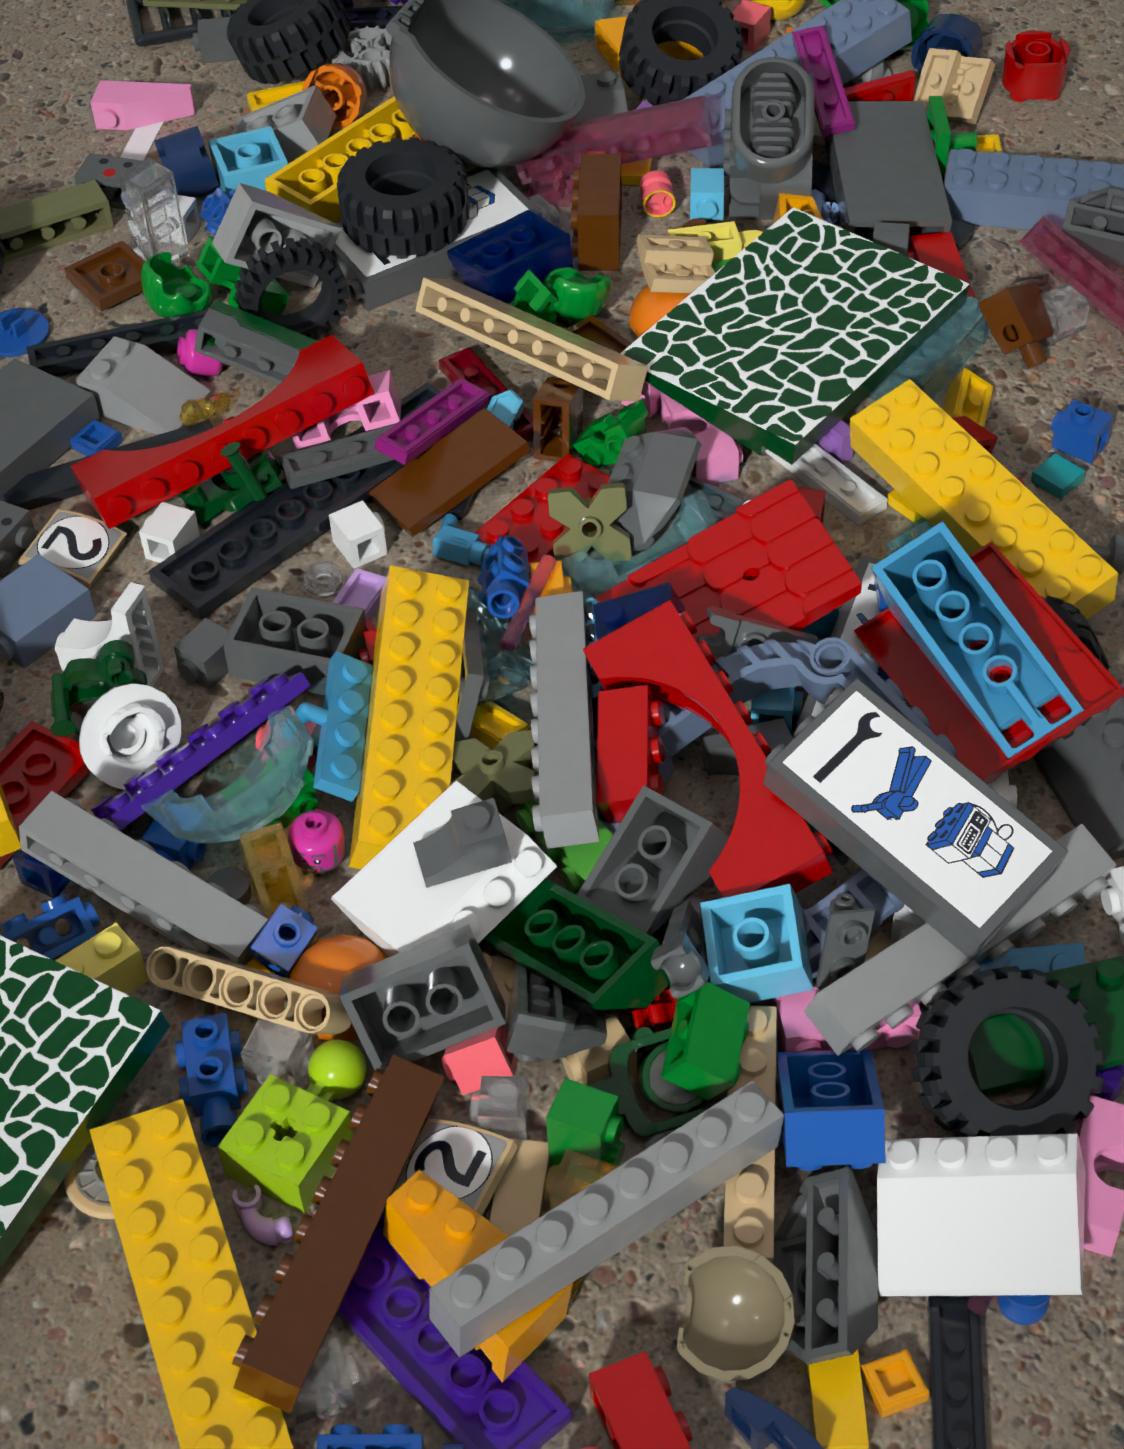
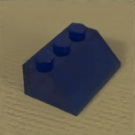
(504, 253)

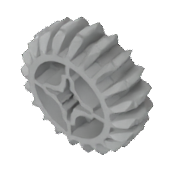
(368, 55)

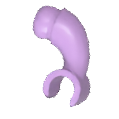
(262, 1228)

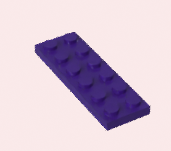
(205, 745)
(463, 1394)

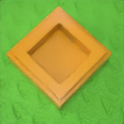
(894, 1383)

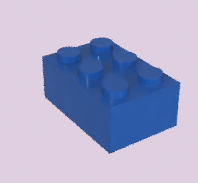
(830, 1109)

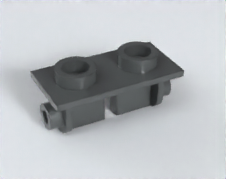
(844, 940)

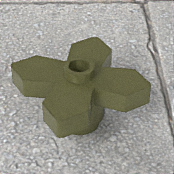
(601, 510)
(497, 771)

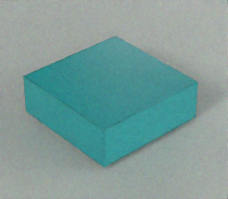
(1058, 476)

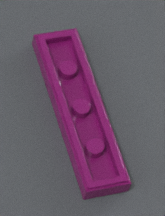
(829, 94)
(432, 421)

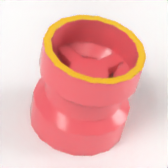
(657, 194)

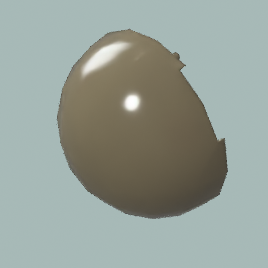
(735, 1314)

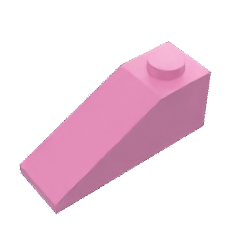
(139, 104)

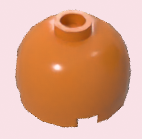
(342, 90)

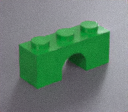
(225, 274)

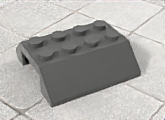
(1089, 776)

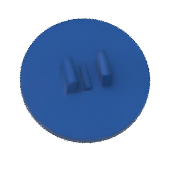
(21, 329)

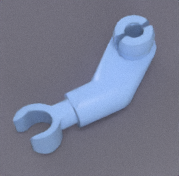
(828, 213)

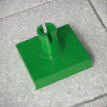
(942, 136)

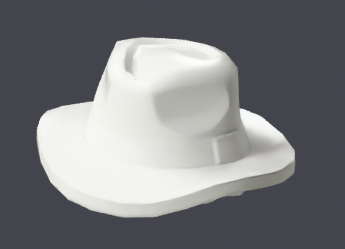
(128, 732)

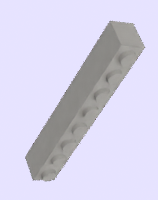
(564, 723)
(925, 961)
(603, 1218)

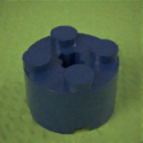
(948, 33)
(188, 160)

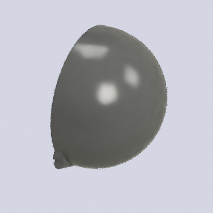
(481, 80)

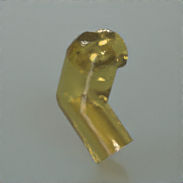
(203, 409)

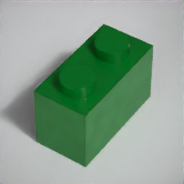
(706, 1041)
(585, 1123)

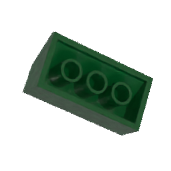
(581, 949)
(1007, 1051)

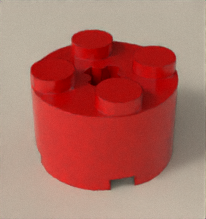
(1035, 66)

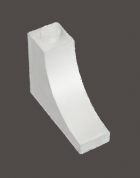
(129, 622)

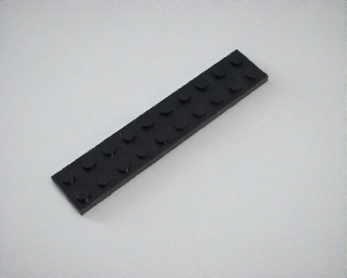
(268, 531)

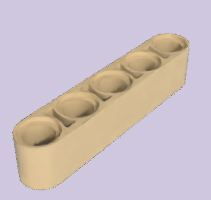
(230, 990)

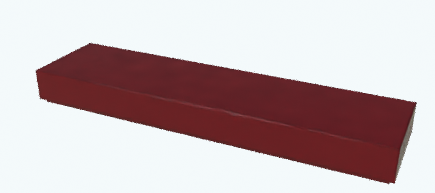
(469, 366)

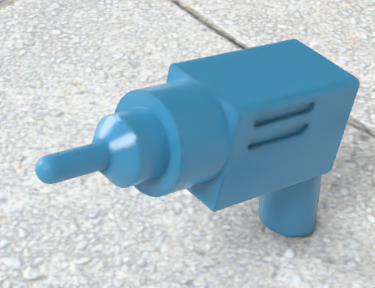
(459, 544)

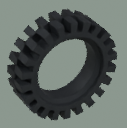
(287, 259)

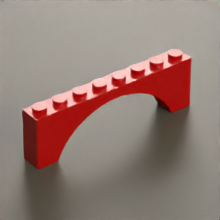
(130, 482)
(768, 839)

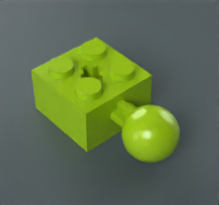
(292, 1133)

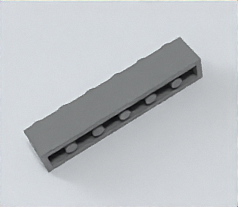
(140, 880)

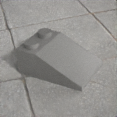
(297, 121)
(261, 218)
(139, 387)

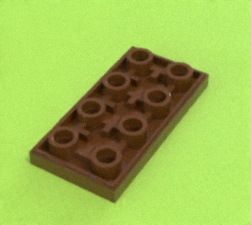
(449, 472)

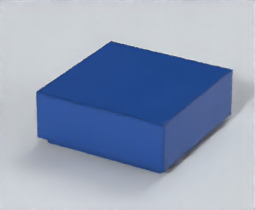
(95, 438)

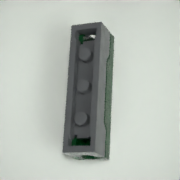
(249, 342)

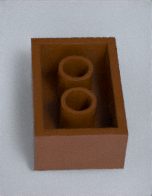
(597, 212)

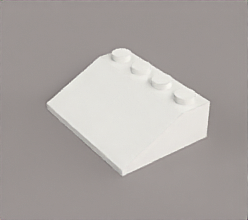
(398, 910)
(981, 1216)

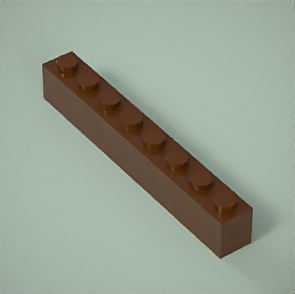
(337, 1236)

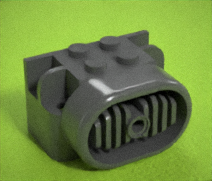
(768, 137)

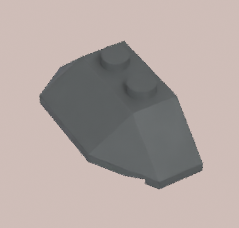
(1098, 224)
(655, 479)
(548, 1020)
(831, 1267)

